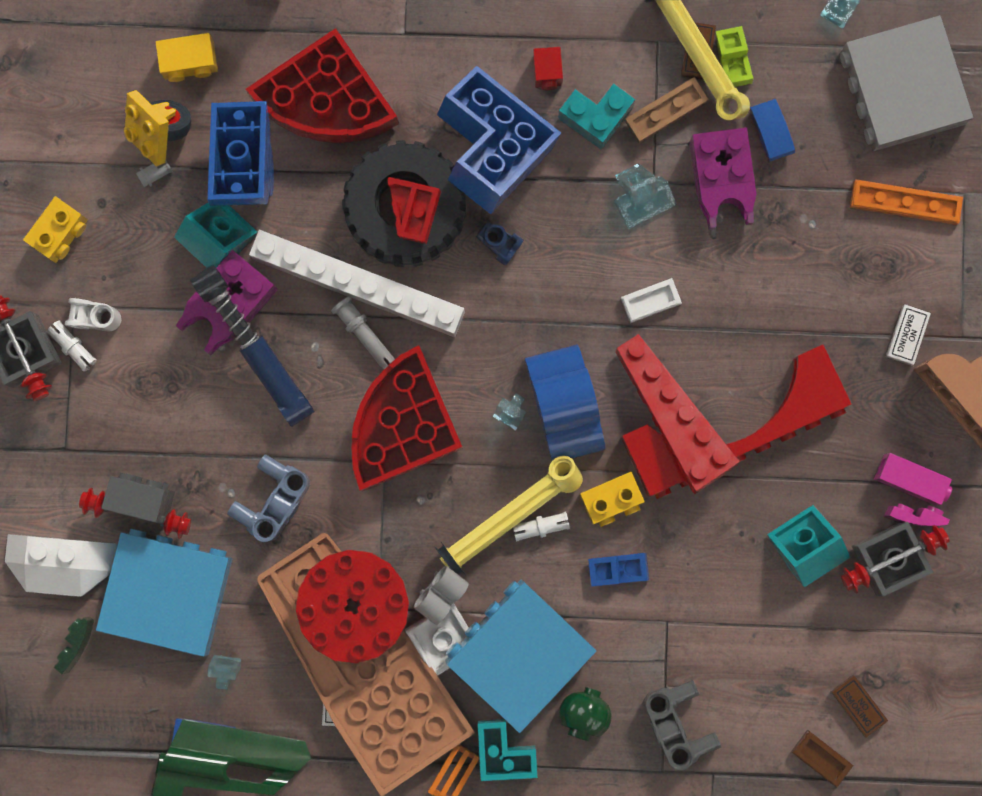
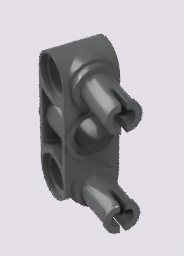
(669, 728)

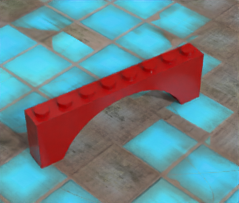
(811, 396)

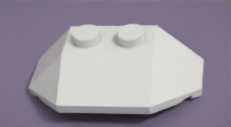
(58, 564)

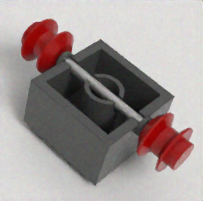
(25, 351)
(139, 500)
(893, 558)

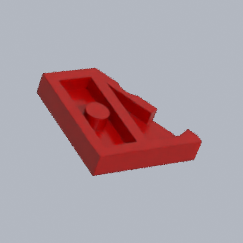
(414, 208)

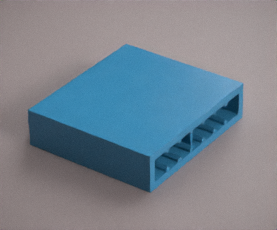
(164, 592)
(519, 655)

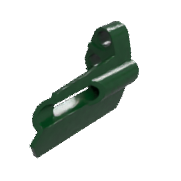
(205, 750)

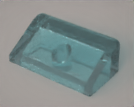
(636, 216)

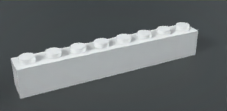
(357, 283)

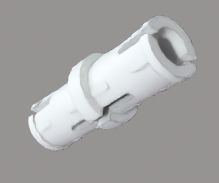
(71, 346)
(541, 526)

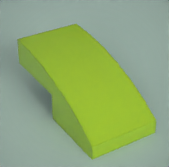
(733, 55)

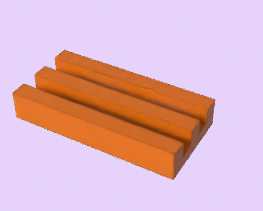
(466, 753)

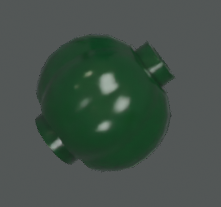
(585, 714)

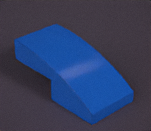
(772, 130)
(618, 569)

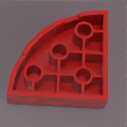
(325, 94)
(400, 423)

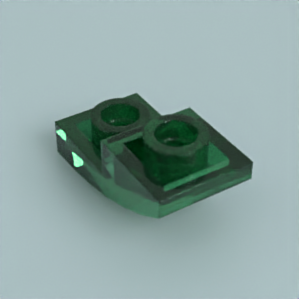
(78, 637)

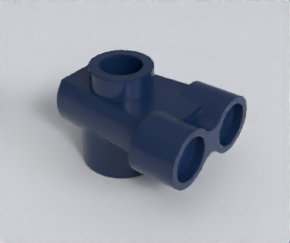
(505, 243)

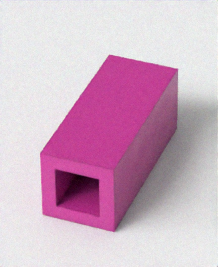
(913, 479)

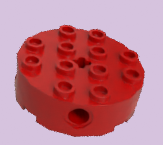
(326, 595)

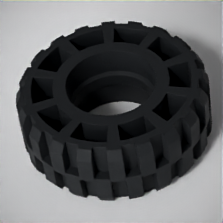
(370, 180)

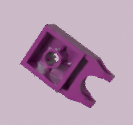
(726, 183)
(255, 294)

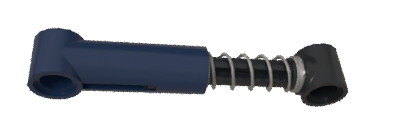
(254, 348)

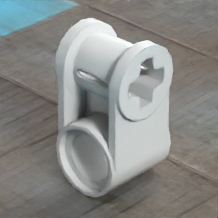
(88, 314)

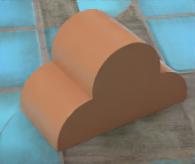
(958, 388)

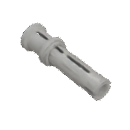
(356, 324)

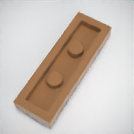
(666, 110)

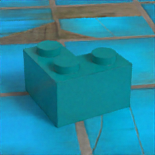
(598, 120)
(498, 759)

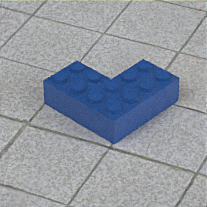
(505, 136)

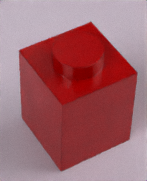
(548, 68)

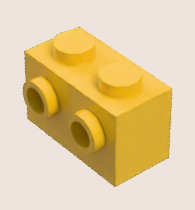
(186, 57)
(56, 230)
(612, 498)

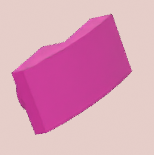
(923, 516)

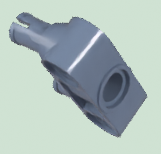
(279, 506)

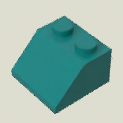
(213, 233)
(809, 545)

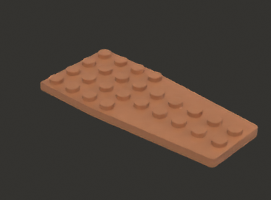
(385, 707)

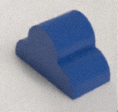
(240, 154)
(566, 402)

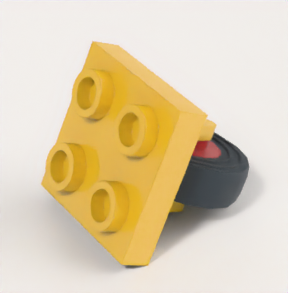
(154, 124)

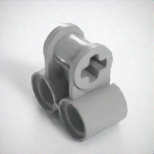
(440, 594)

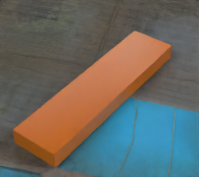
(906, 202)

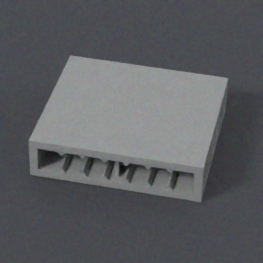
(906, 83)

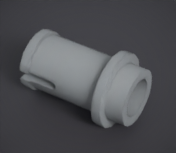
(152, 173)

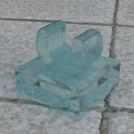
(510, 412)
(224, 670)

